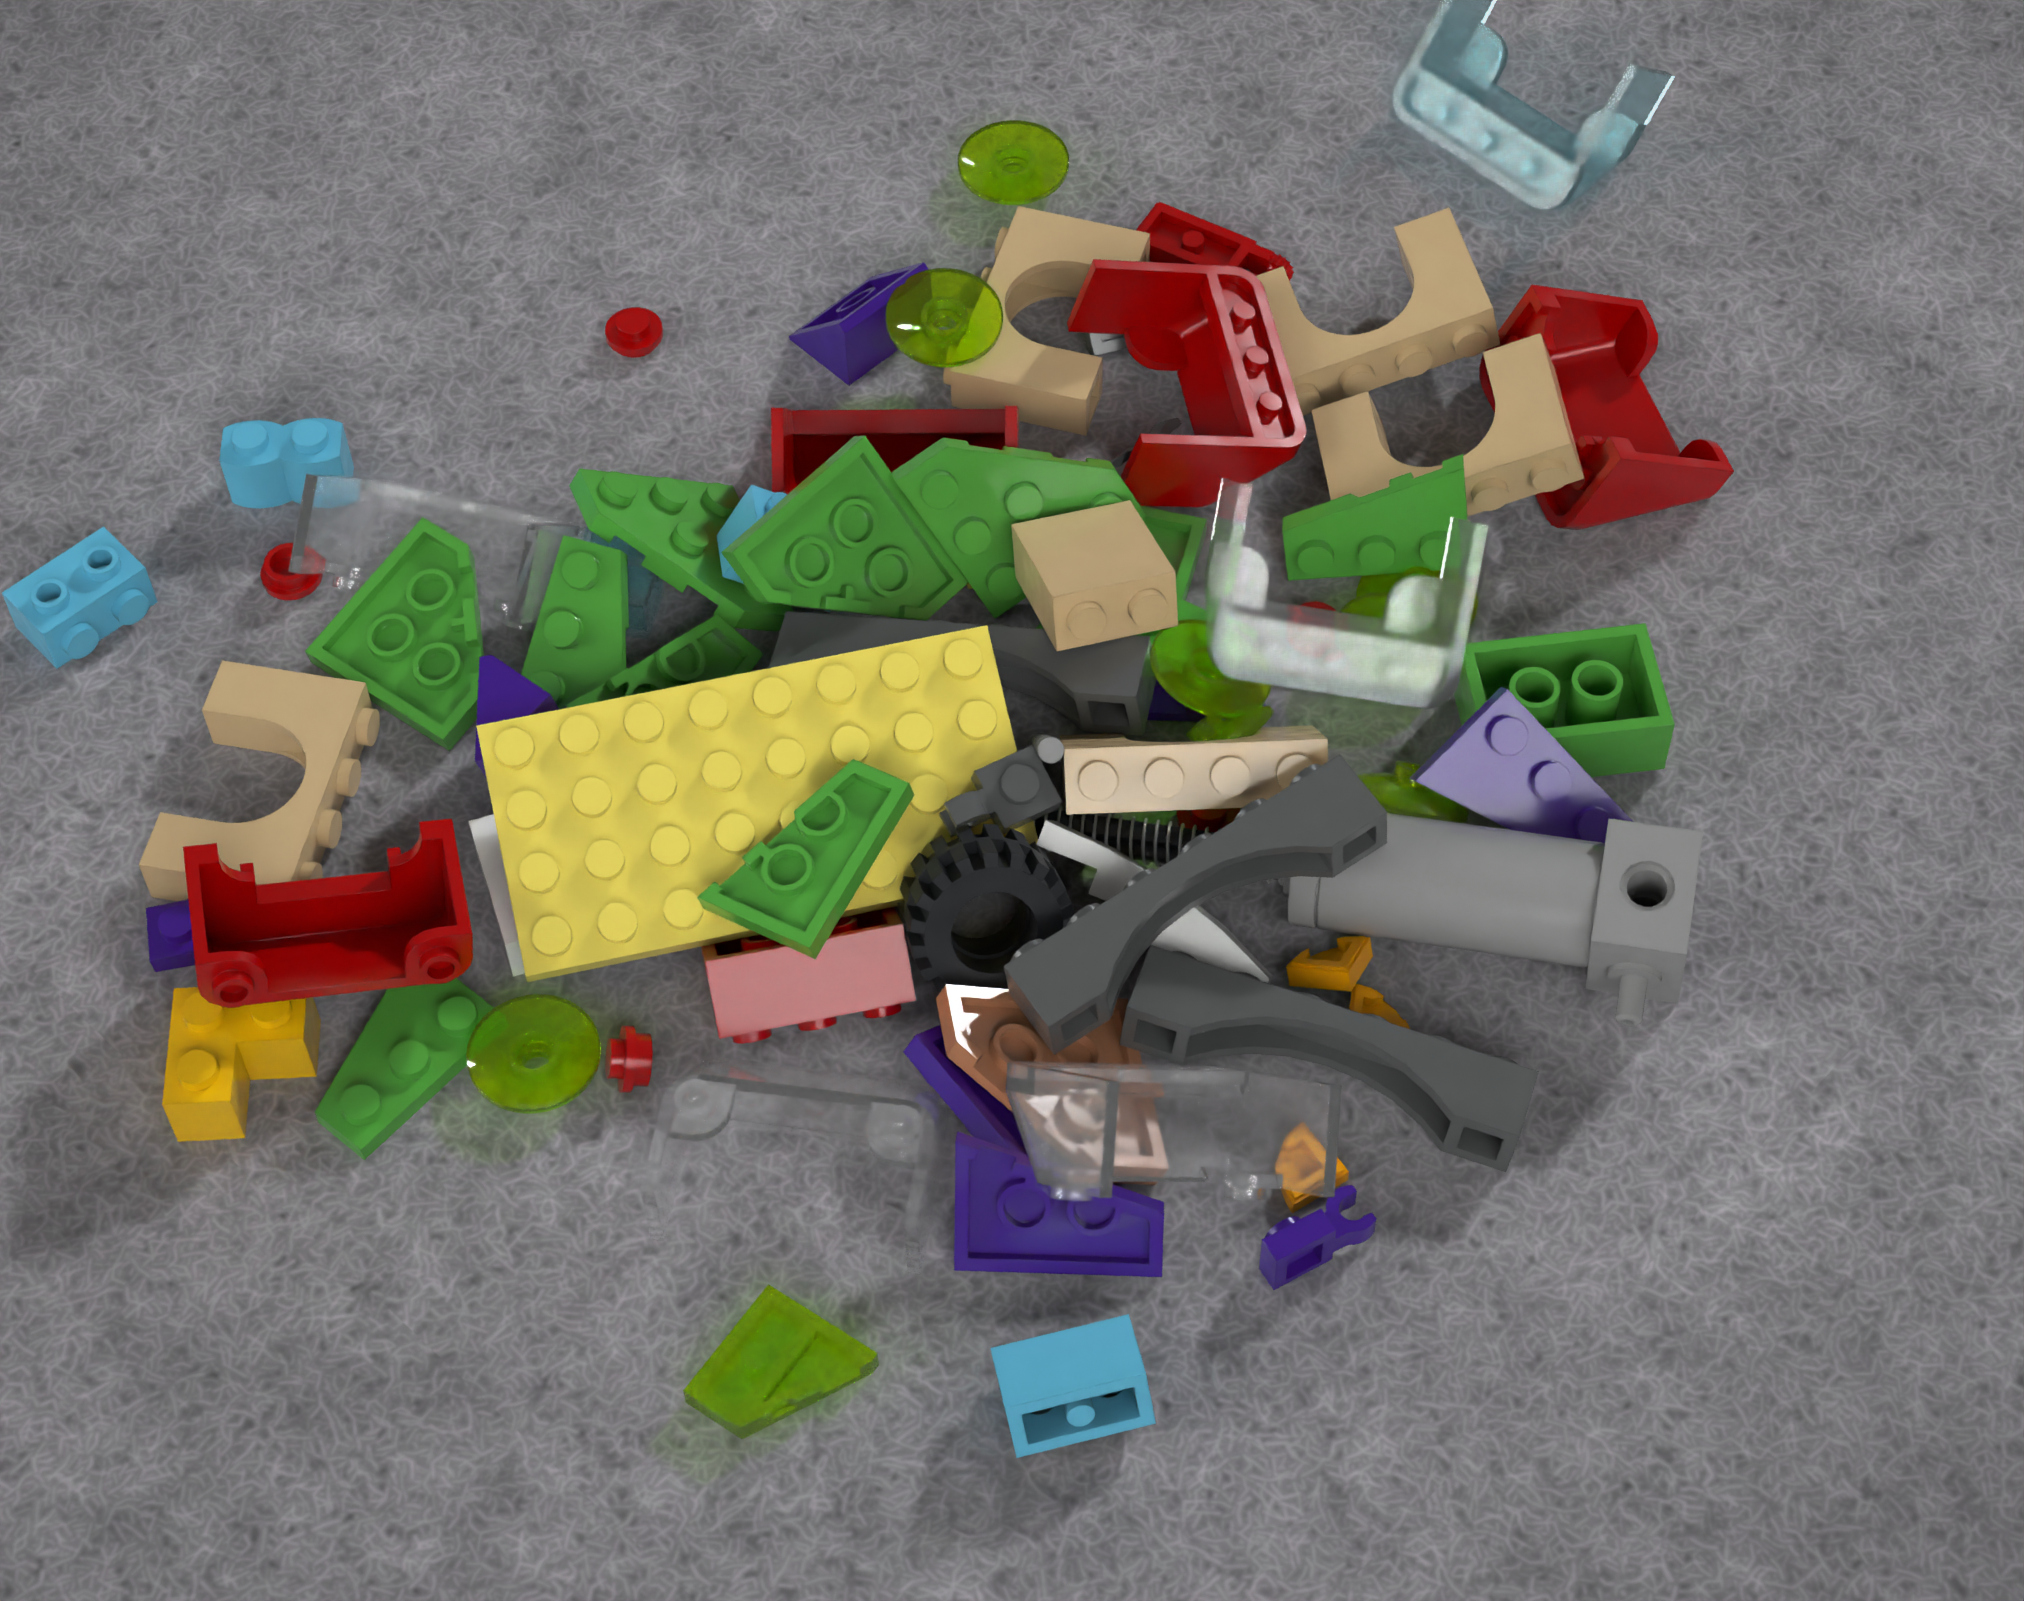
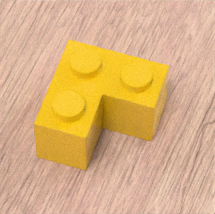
(223, 1048)

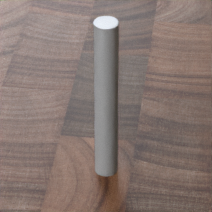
(1047, 747)

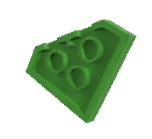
(978, 492)
(677, 532)
(847, 545)
(413, 635)

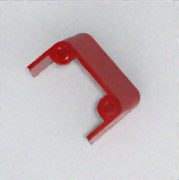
(1230, 367)
(810, 437)

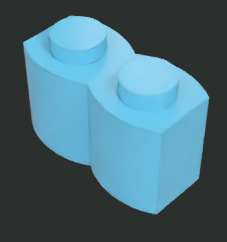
(270, 461)

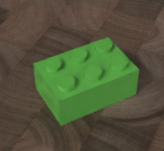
(1585, 687)

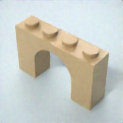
(1039, 260)
(1440, 324)
(1520, 456)
(287, 713)
(1139, 776)

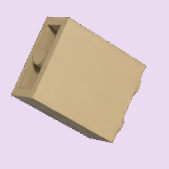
(1094, 575)

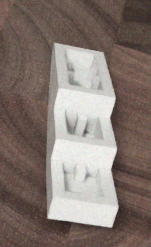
(1193, 933)

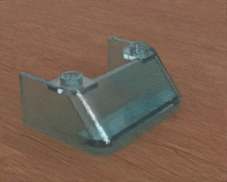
(1455, 102)

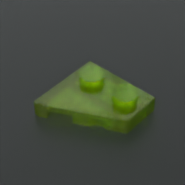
(775, 1366)

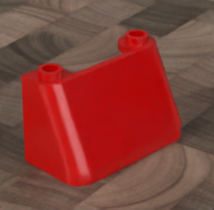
(1618, 432)
(332, 930)

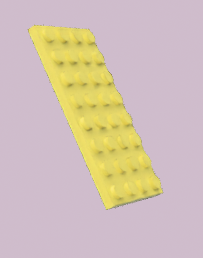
(650, 797)

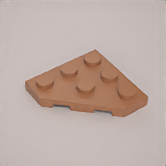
(988, 1029)

